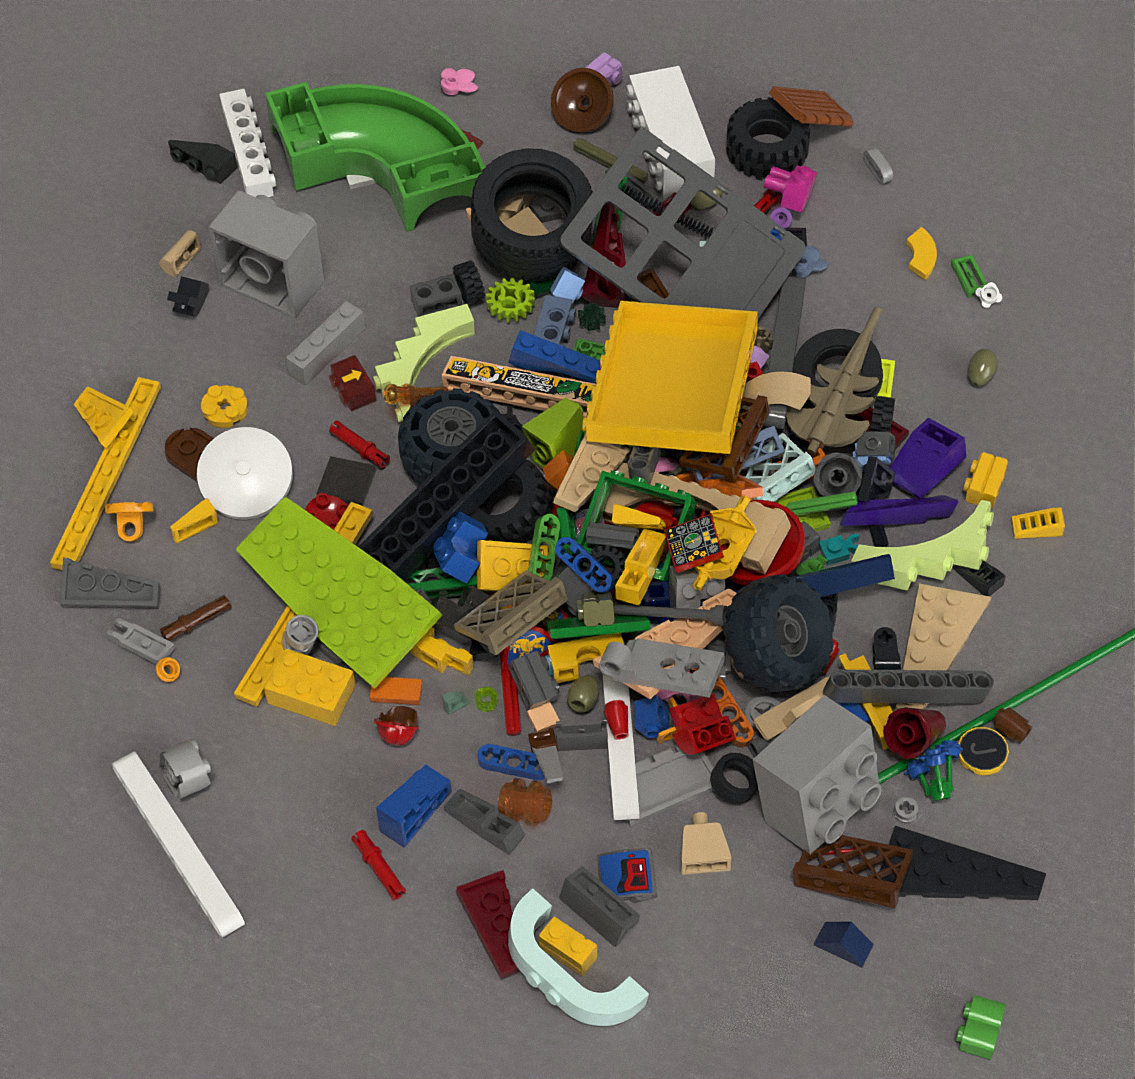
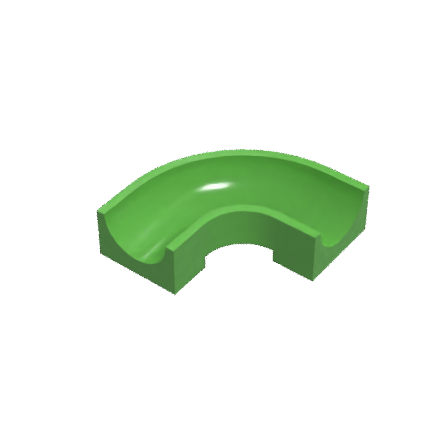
(375, 135)

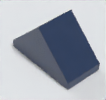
(844, 941)

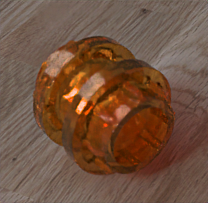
(529, 802)

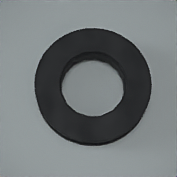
(837, 343)

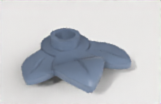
(809, 262)

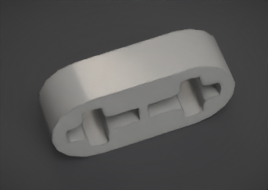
(878, 165)

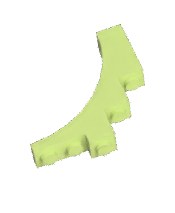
(431, 336)
(933, 558)

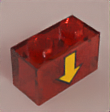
(352, 382)

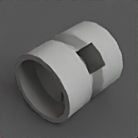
(300, 634)

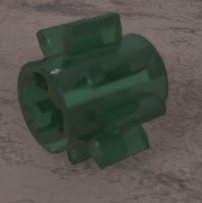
(591, 316)

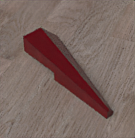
(610, 245)

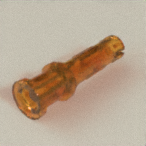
(407, 393)

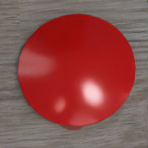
(327, 509)

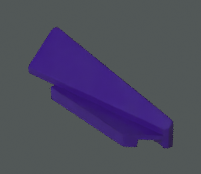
(899, 511)

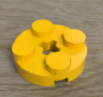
(221, 395)

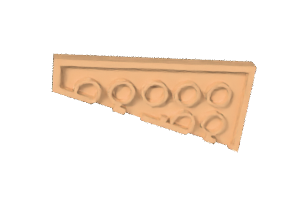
(683, 632)

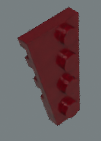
(490, 914)

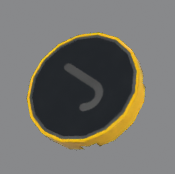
(983, 751)

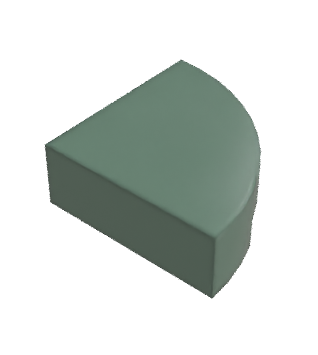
(454, 701)

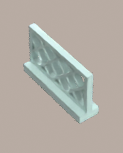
(788, 474)

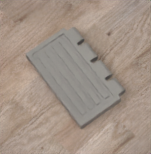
(670, 782)

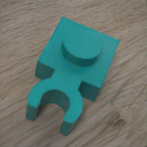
(837, 549)

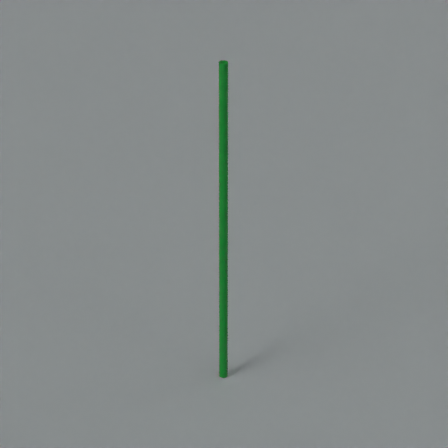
(1019, 698)

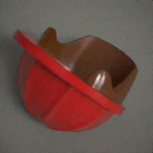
(397, 725)

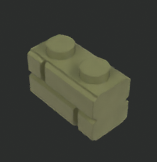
(596, 608)

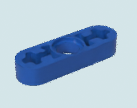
(593, 582)
(507, 753)

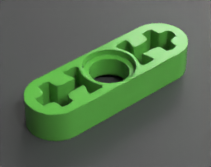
(540, 530)

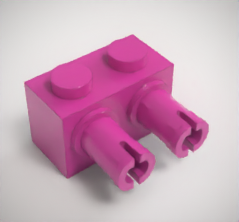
(794, 185)

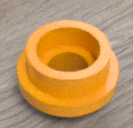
(173, 666)

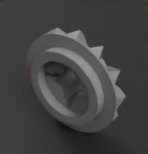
(757, 706)

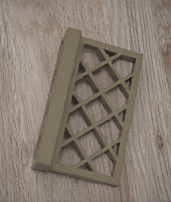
(515, 620)

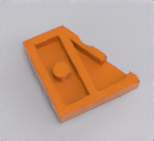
(741, 486)

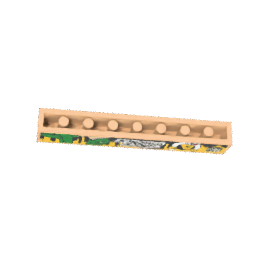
(514, 385)

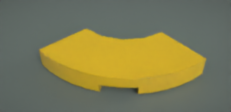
(924, 253)

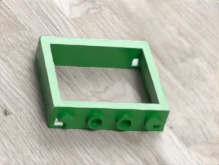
(638, 485)

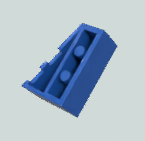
(412, 805)

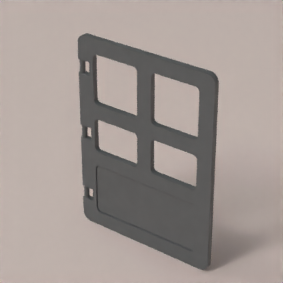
(733, 270)

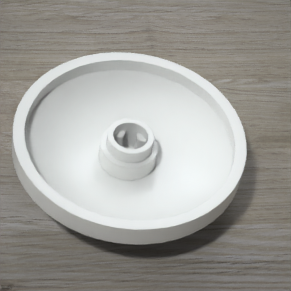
(244, 473)

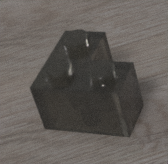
(454, 612)

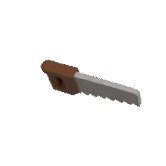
(545, 748)

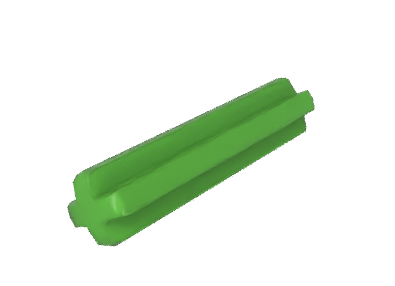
(823, 503)

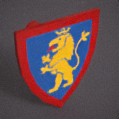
(533, 640)

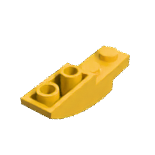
(439, 654)

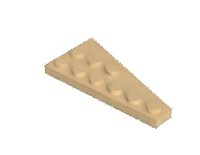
(940, 629)

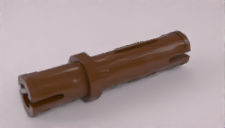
(201, 615)

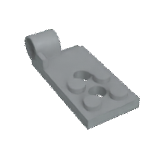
(644, 660)

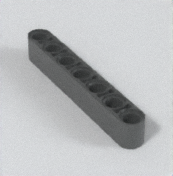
(908, 686)

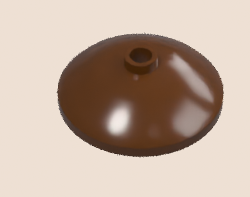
(569, 99)

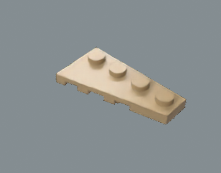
(586, 470)

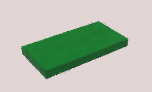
(575, 628)

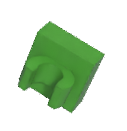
(812, 565)

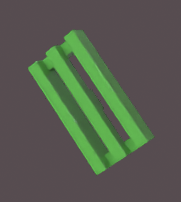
(961, 277)

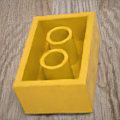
(310, 687)

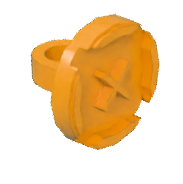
(129, 513)

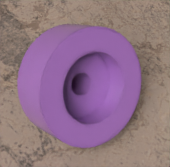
(786, 216)

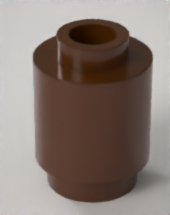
(1012, 724)

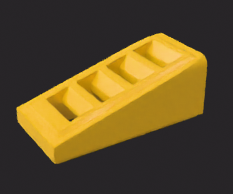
(1046, 516)
(633, 518)
(195, 521)

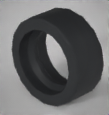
(724, 788)

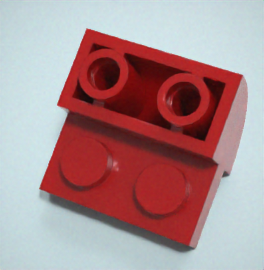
(700, 725)

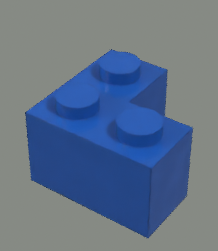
(458, 546)

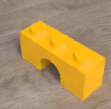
(567, 656)

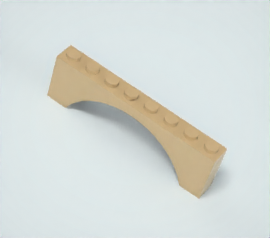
(770, 523)

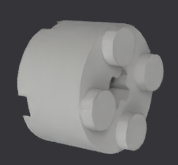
(184, 768)

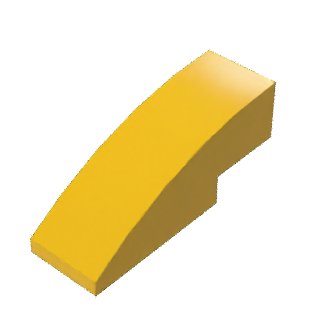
(640, 567)

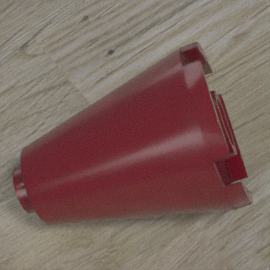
(913, 730)

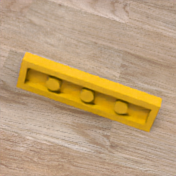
(877, 712)

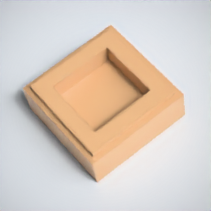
(543, 717)

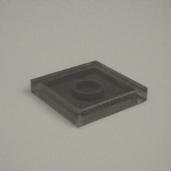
(347, 480)

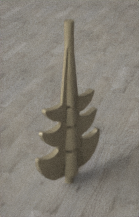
(827, 421)

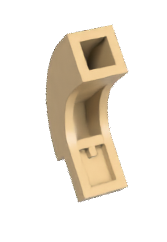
(779, 388)

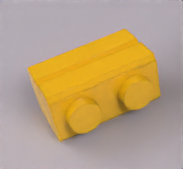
(986, 479)
(568, 946)

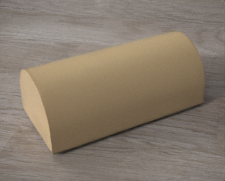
(181, 253)

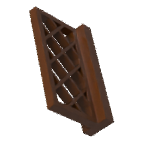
(741, 444)
(847, 882)

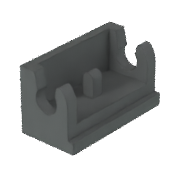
(582, 736)

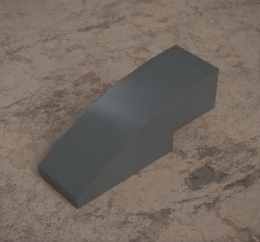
(485, 820)

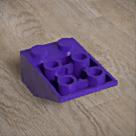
(927, 457)

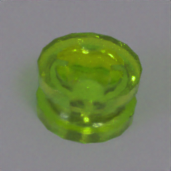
(486, 706)

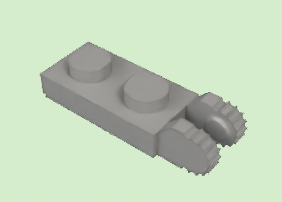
(140, 641)

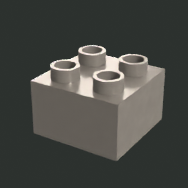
(267, 253)
(818, 775)

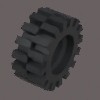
(469, 282)
(882, 414)
(604, 553)

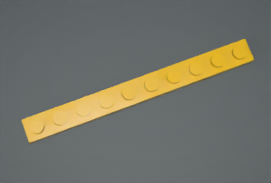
(105, 475)
(252, 685)

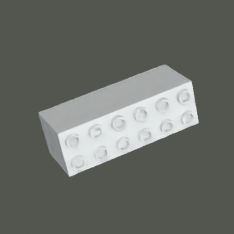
(665, 108)

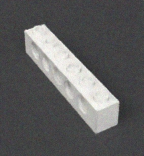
(246, 143)

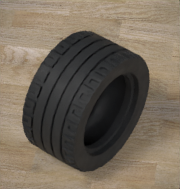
(520, 174)

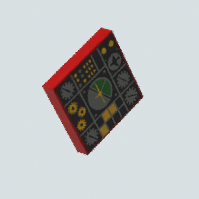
(694, 543)

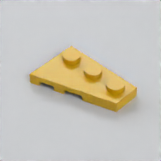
(102, 414)

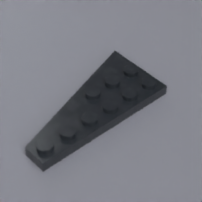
(954, 871)

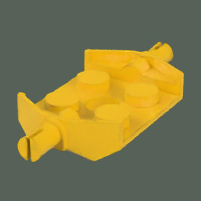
(732, 528)

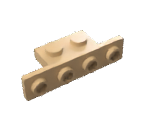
(785, 714)

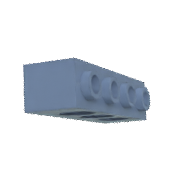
(555, 322)

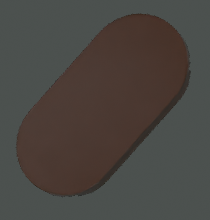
(185, 448)

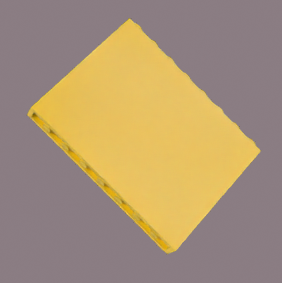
(672, 377)

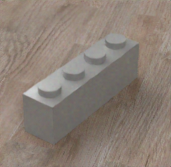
(325, 343)

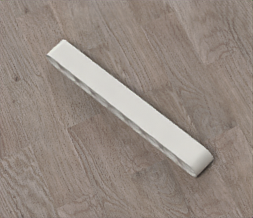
(178, 844)

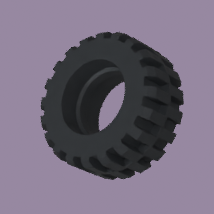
(759, 157)
(519, 522)

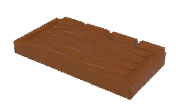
(811, 106)

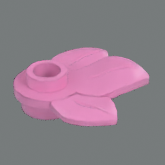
(457, 81)

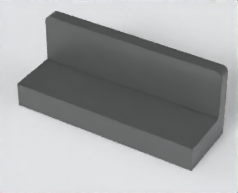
(598, 905)

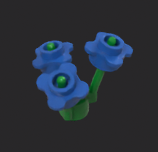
(944, 752)

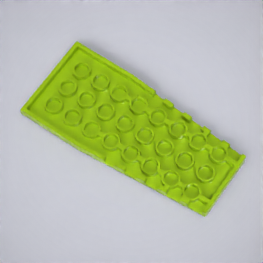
(354, 599)

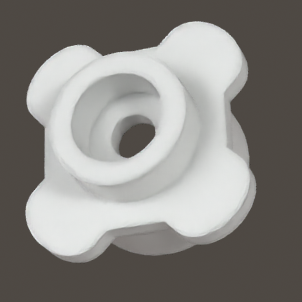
(991, 289)

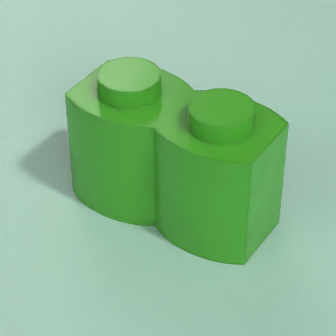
(981, 1027)

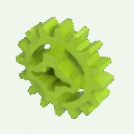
(510, 299)

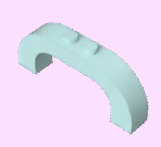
(556, 984)

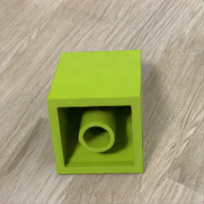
(554, 431)

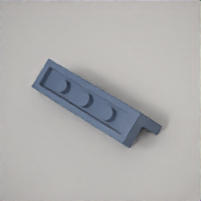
(764, 435)

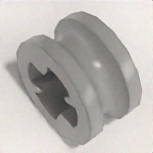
(912, 807)

